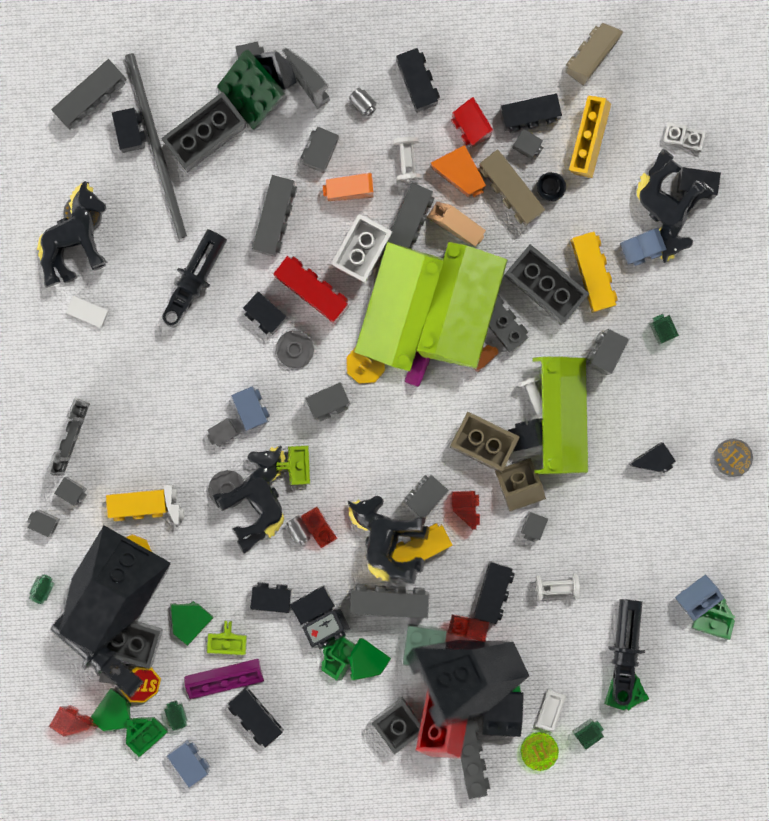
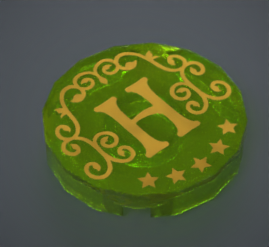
(539, 751)

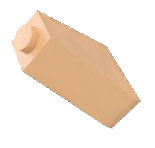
(456, 223)

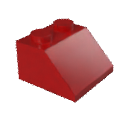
(471, 123)

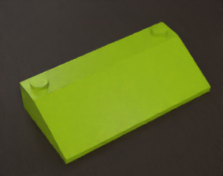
(462, 305)
(399, 306)
(564, 415)

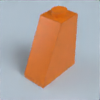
(460, 171)
(349, 187)

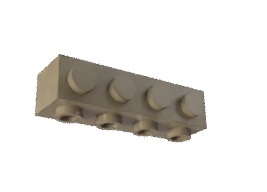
(511, 187)

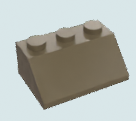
(593, 52)
(484, 442)

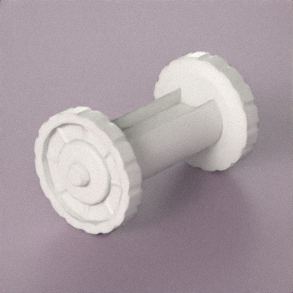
(407, 159)
(535, 394)
(558, 587)

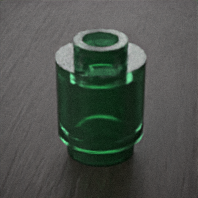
(41, 589)
(175, 715)

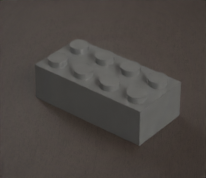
(204, 132)
(546, 284)
(389, 602)
(137, 644)

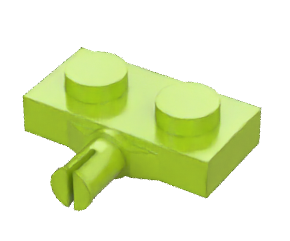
(297, 465)
(227, 642)

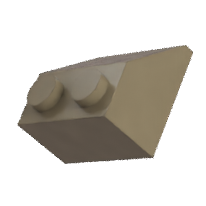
(520, 485)

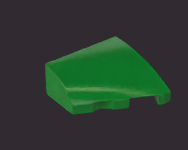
(335, 658)

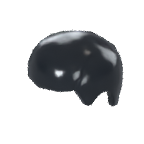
(551, 186)

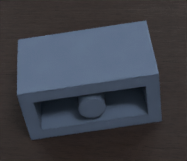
(250, 408)
(699, 597)
(188, 763)

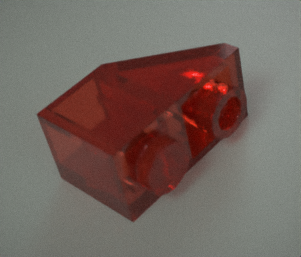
(464, 506)
(318, 526)
(468, 627)
(71, 723)

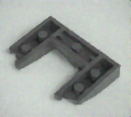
(308, 79)
(60, 460)

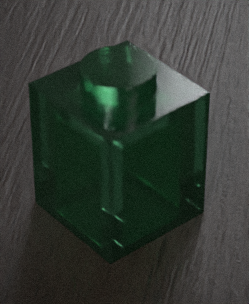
(663, 328)
(588, 733)

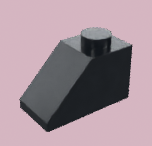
(655, 459)

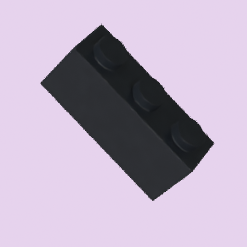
(417, 79)
(530, 113)
(493, 592)
(255, 717)

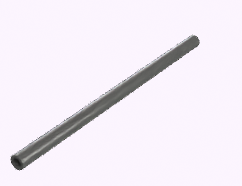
(156, 146)

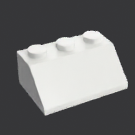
(361, 248)

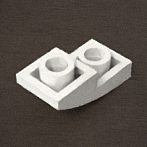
(684, 137)
(175, 510)

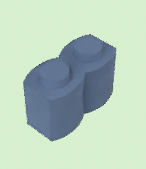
(643, 246)

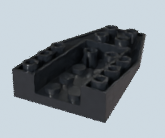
(109, 590)
(467, 676)

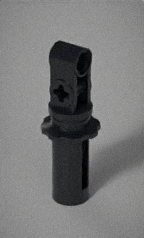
(190, 284)
(626, 658)
(103, 662)

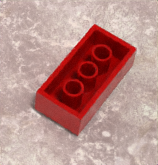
(311, 290)
(443, 741)

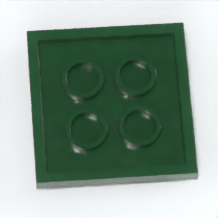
(251, 89)

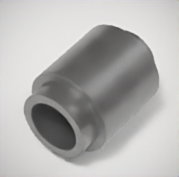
(363, 102)
(298, 530)

